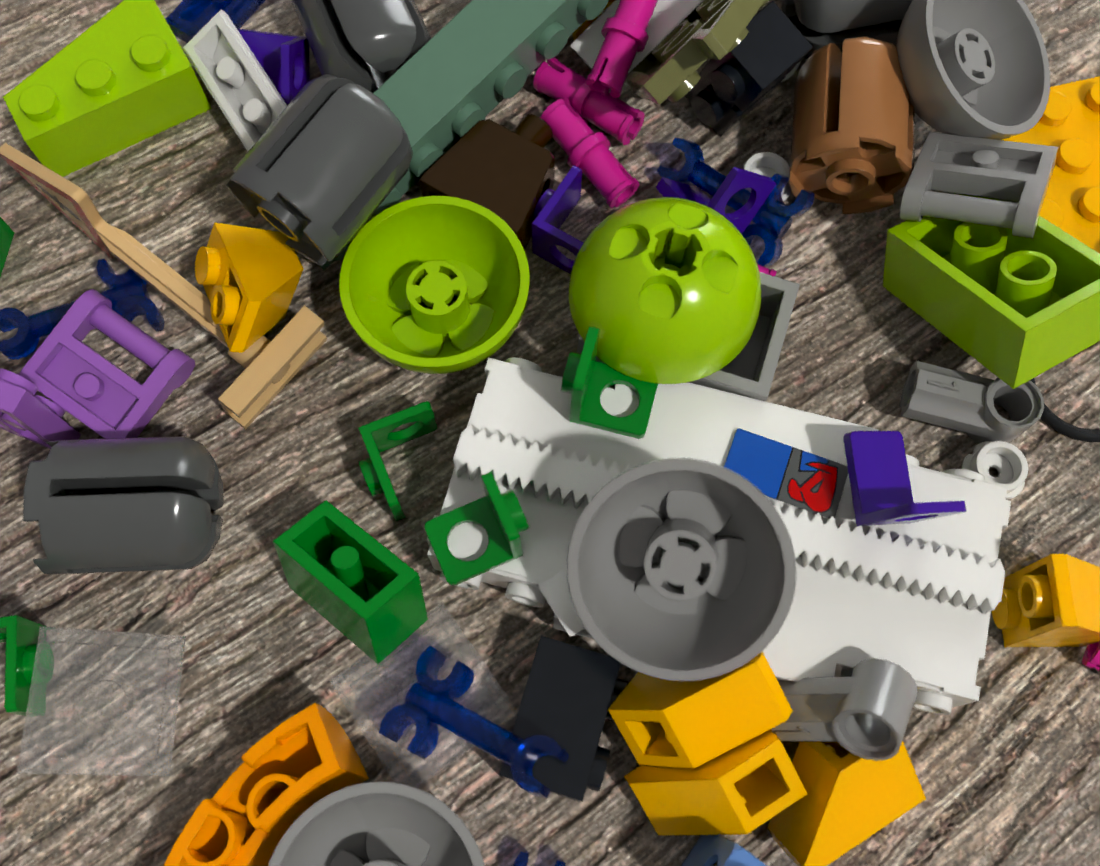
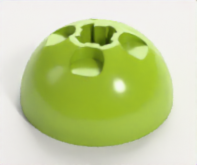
(433, 256)
(654, 316)

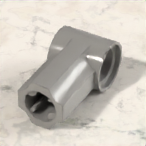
(968, 402)
(858, 711)

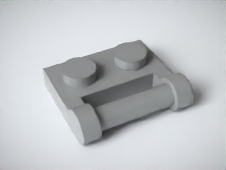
(983, 168)

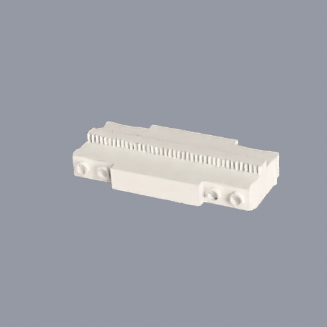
(860, 591)

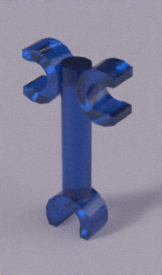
(771, 219)
(125, 291)
(432, 704)

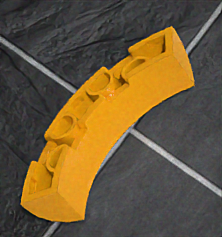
(269, 791)

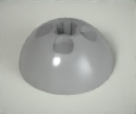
(974, 66)
(697, 606)
(378, 828)

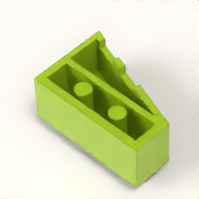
(107, 90)

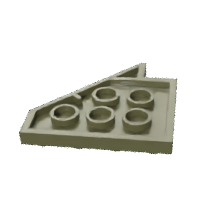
(704, 34)

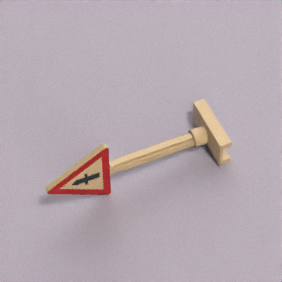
(266, 362)

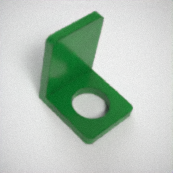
(588, 379)
(379, 438)
(500, 518)
(21, 646)

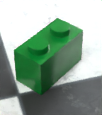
(352, 580)

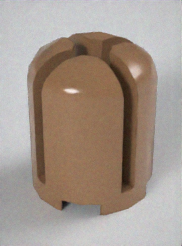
(852, 126)

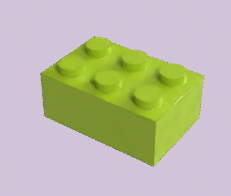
(996, 294)

